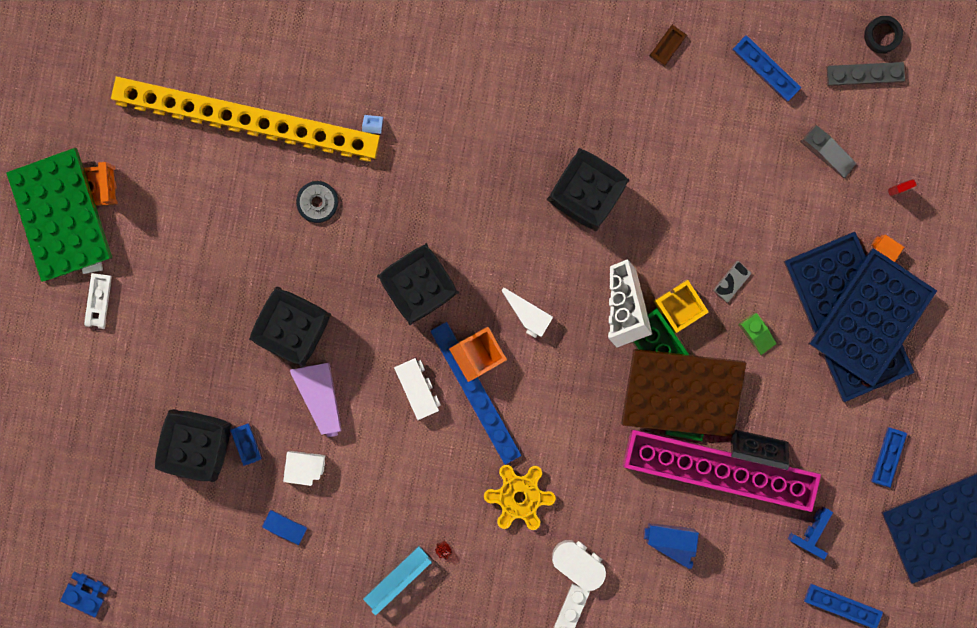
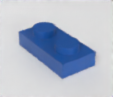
(246, 444)

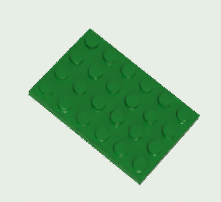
(59, 215)

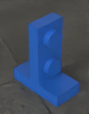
(813, 533)

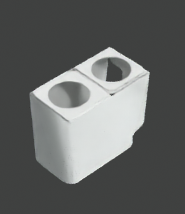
(303, 467)

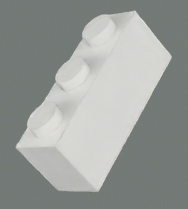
(417, 388)

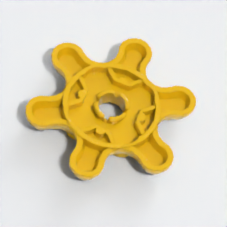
(533, 497)

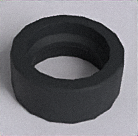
(868, 35)

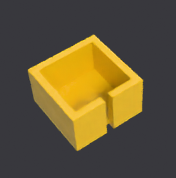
(681, 306)

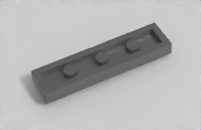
(865, 73)

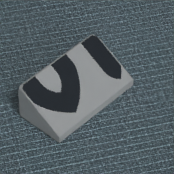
(732, 281)

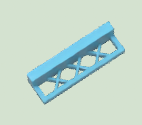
(397, 580)

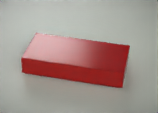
(902, 187)

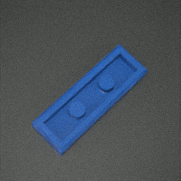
(889, 457)

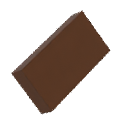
(668, 45)

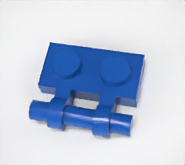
(82, 599)

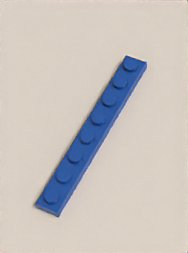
(478, 398)

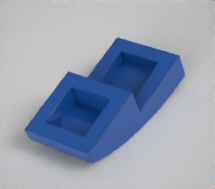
(284, 527)

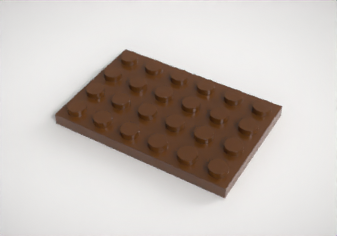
(683, 393)

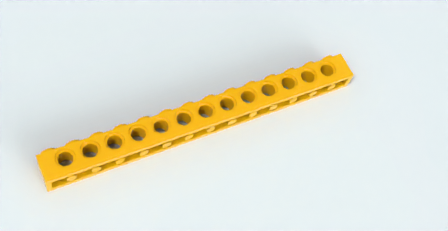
(123, 87)

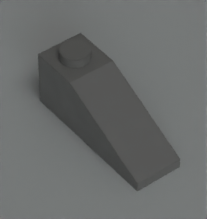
(828, 151)

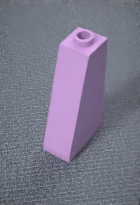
(319, 395)

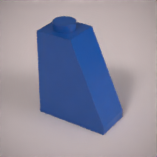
(673, 541)

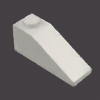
(530, 316)

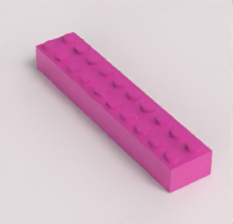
(720, 471)

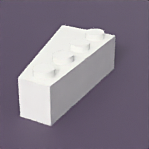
(628, 311)

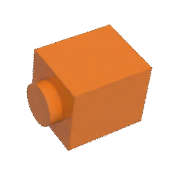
(887, 246)

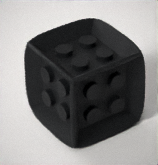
(588, 189)
(417, 284)
(289, 326)
(192, 445)

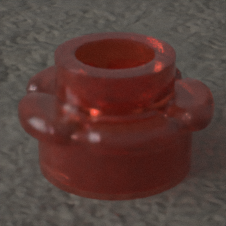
(443, 550)

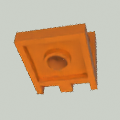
(103, 182)

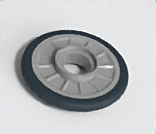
(312, 190)

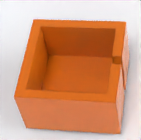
(478, 354)

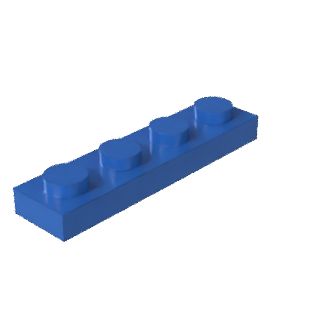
(766, 68)
(843, 606)

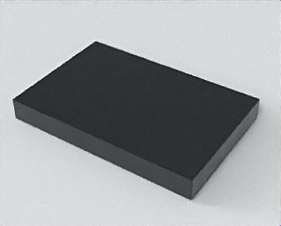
(760, 449)

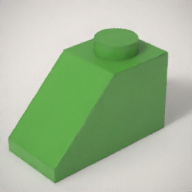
(757, 333)

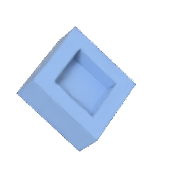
(372, 124)

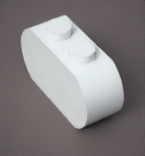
(579, 565)

